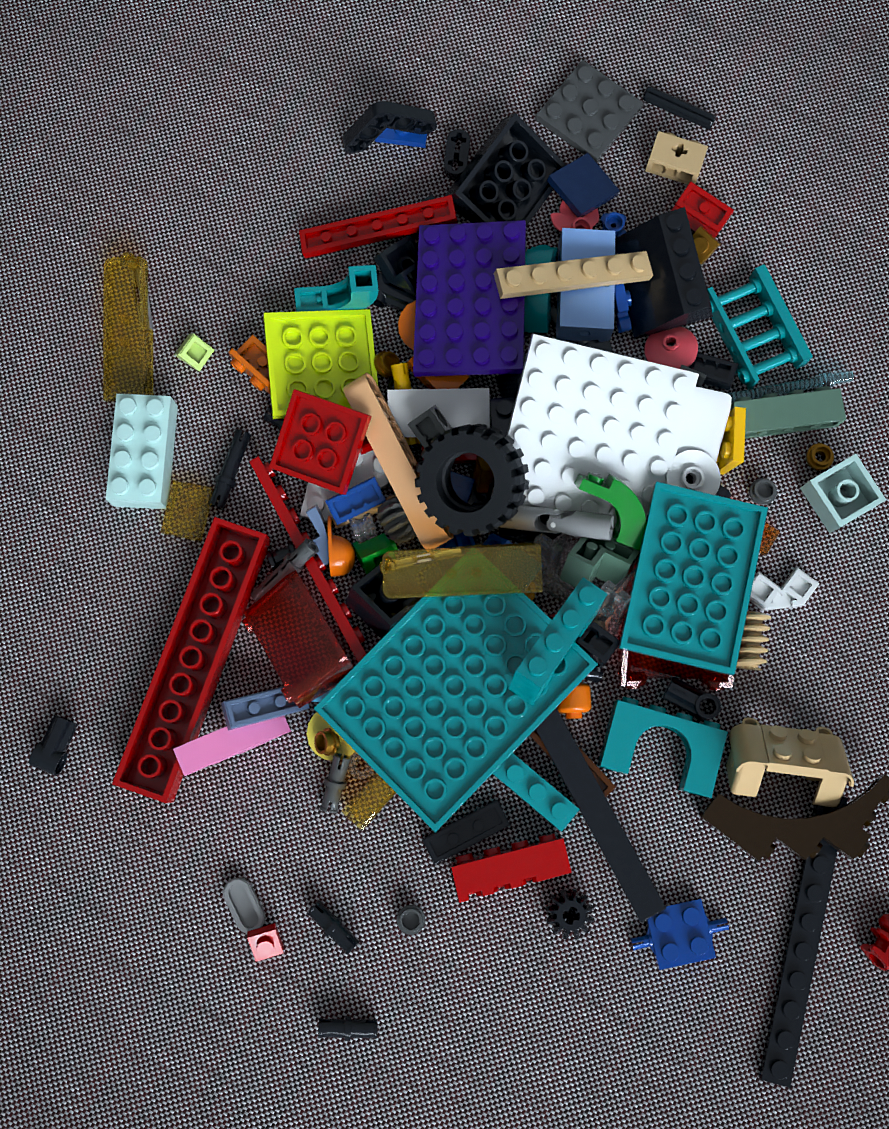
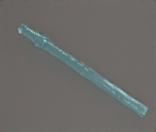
(822, 380)

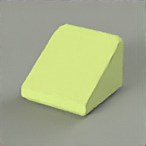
(194, 352)

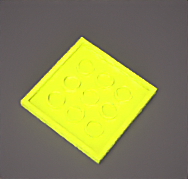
(317, 354)

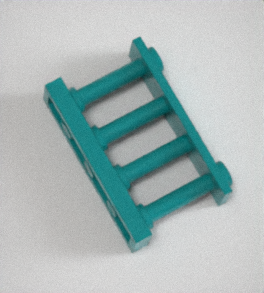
(783, 327)

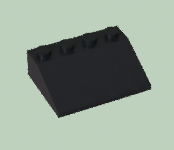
(506, 175)
(677, 289)

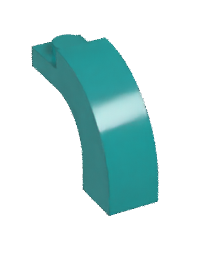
(352, 293)
(539, 306)

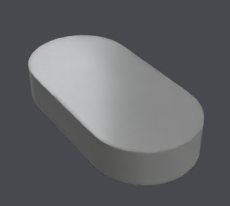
(244, 904)

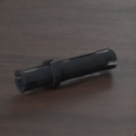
(229, 469)

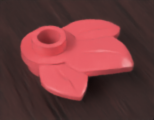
(568, 219)

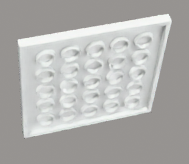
(598, 416)

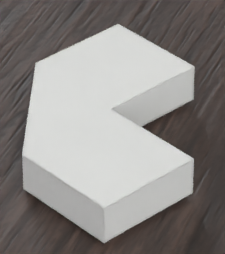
(791, 594)

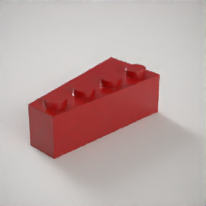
(510, 867)

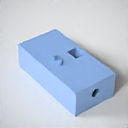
(589, 311)

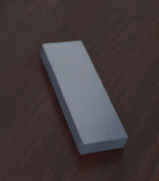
(258, 708)

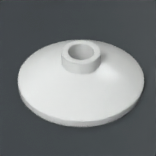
(700, 466)

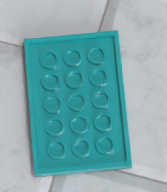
(693, 578)

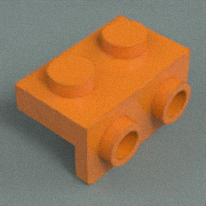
(252, 360)

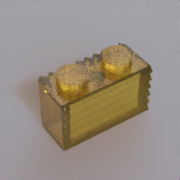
(368, 802)

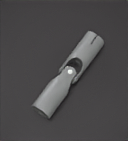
(570, 523)

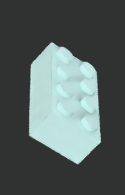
(141, 451)

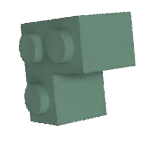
(598, 559)

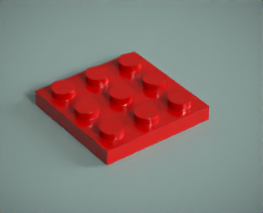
(320, 441)

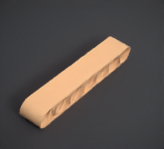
(395, 458)

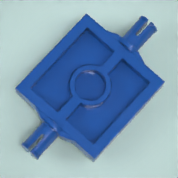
(680, 935)

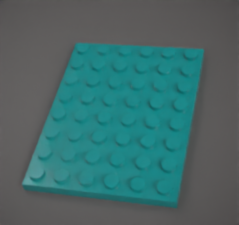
(436, 699)

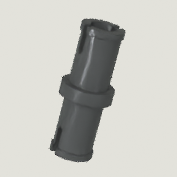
(335, 783)

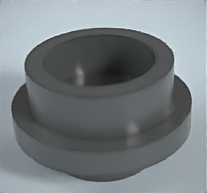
(762, 491)
(411, 919)

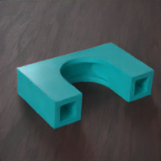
(556, 640)
(702, 743)

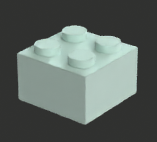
(842, 493)

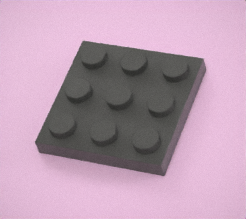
(589, 111)

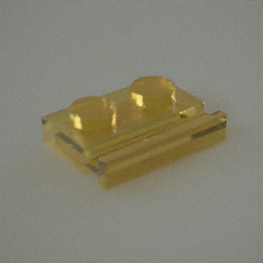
(186, 511)

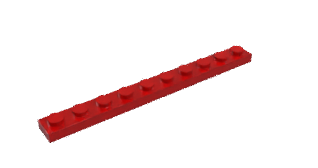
(314, 564)

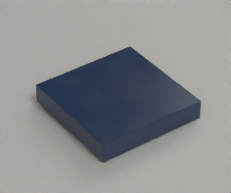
(583, 185)

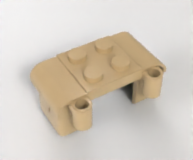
(787, 751)

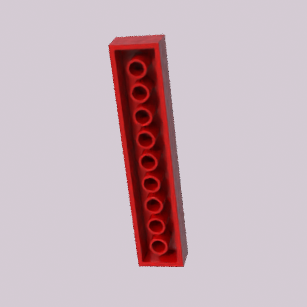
(192, 659)

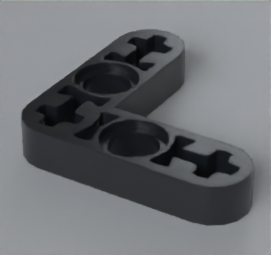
(390, 116)

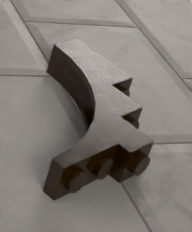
(802, 836)

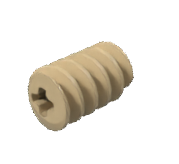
(751, 641)

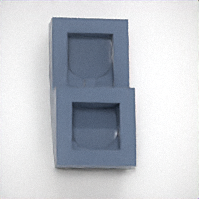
(322, 539)

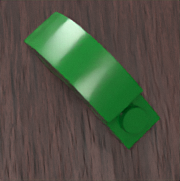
(629, 512)

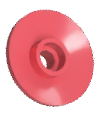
(682, 353)

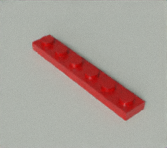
(376, 226)

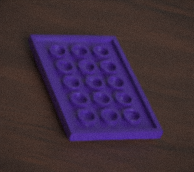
(458, 308)

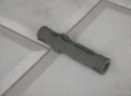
(291, 562)

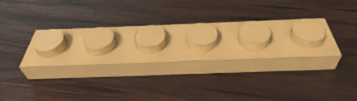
(572, 274)

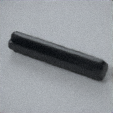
(679, 107)

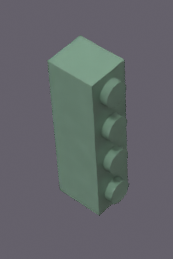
(792, 412)

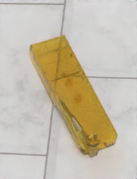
(126, 328)
(462, 570)

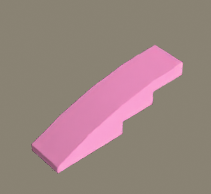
(224, 744)

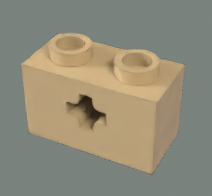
(684, 167)

